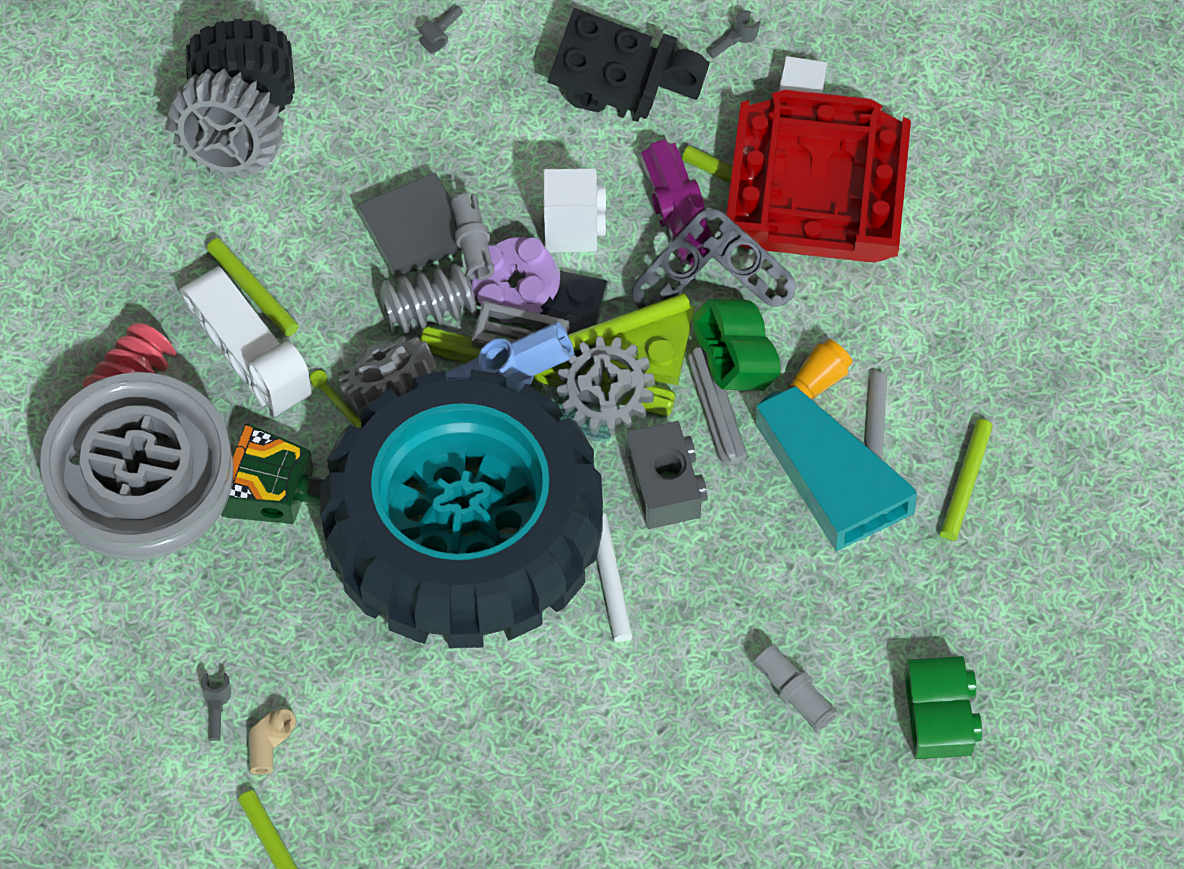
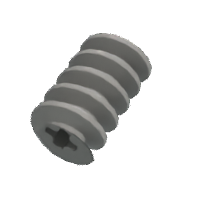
(427, 298)

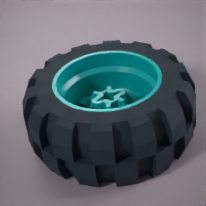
(453, 581)

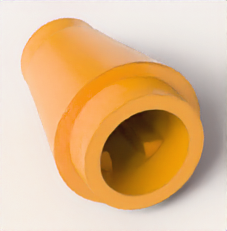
(822, 368)

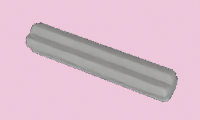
(718, 410)

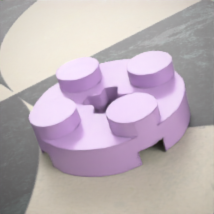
(529, 259)

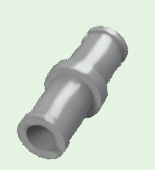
(472, 236)
(795, 688)

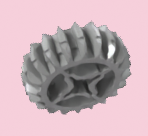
(226, 124)

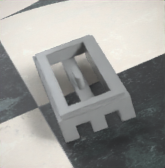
(510, 314)

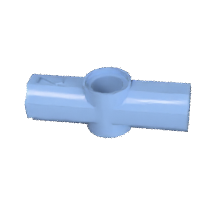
(520, 358)

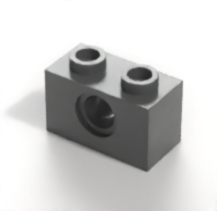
(661, 498)

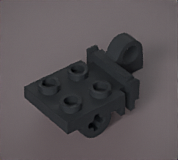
(618, 68)

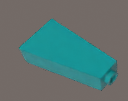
(834, 472)

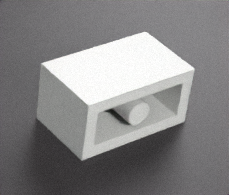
(573, 210)

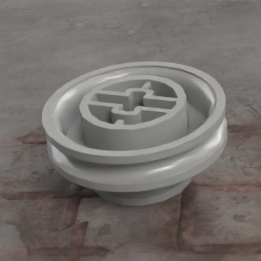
(147, 470)

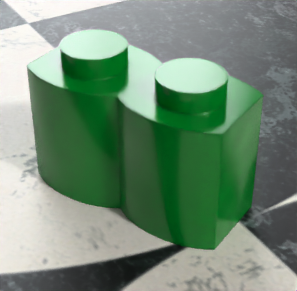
(736, 344)
(941, 707)

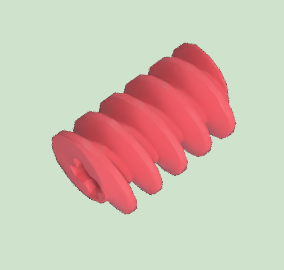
(134, 353)

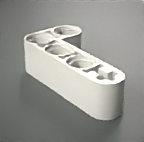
(269, 369)

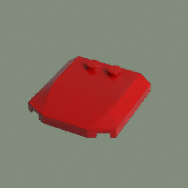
(820, 176)

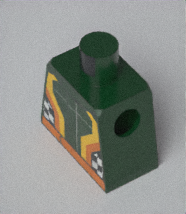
(270, 478)

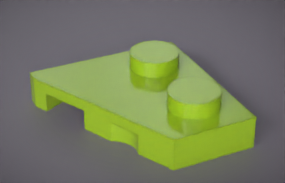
(662, 344)

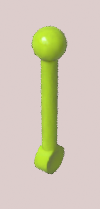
(319, 380)

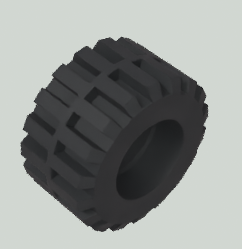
(245, 48)

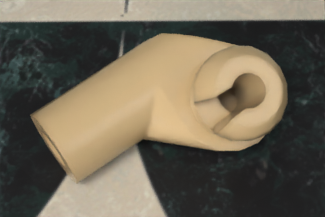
(266, 737)

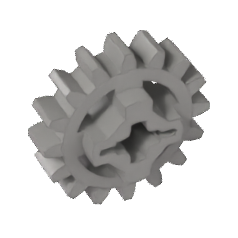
(385, 368)
(589, 386)

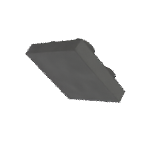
(412, 224)

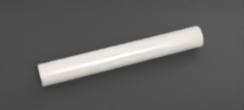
(612, 586)

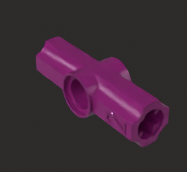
(674, 194)

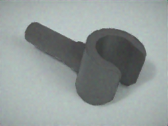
(433, 33)
(740, 33)
(216, 699)

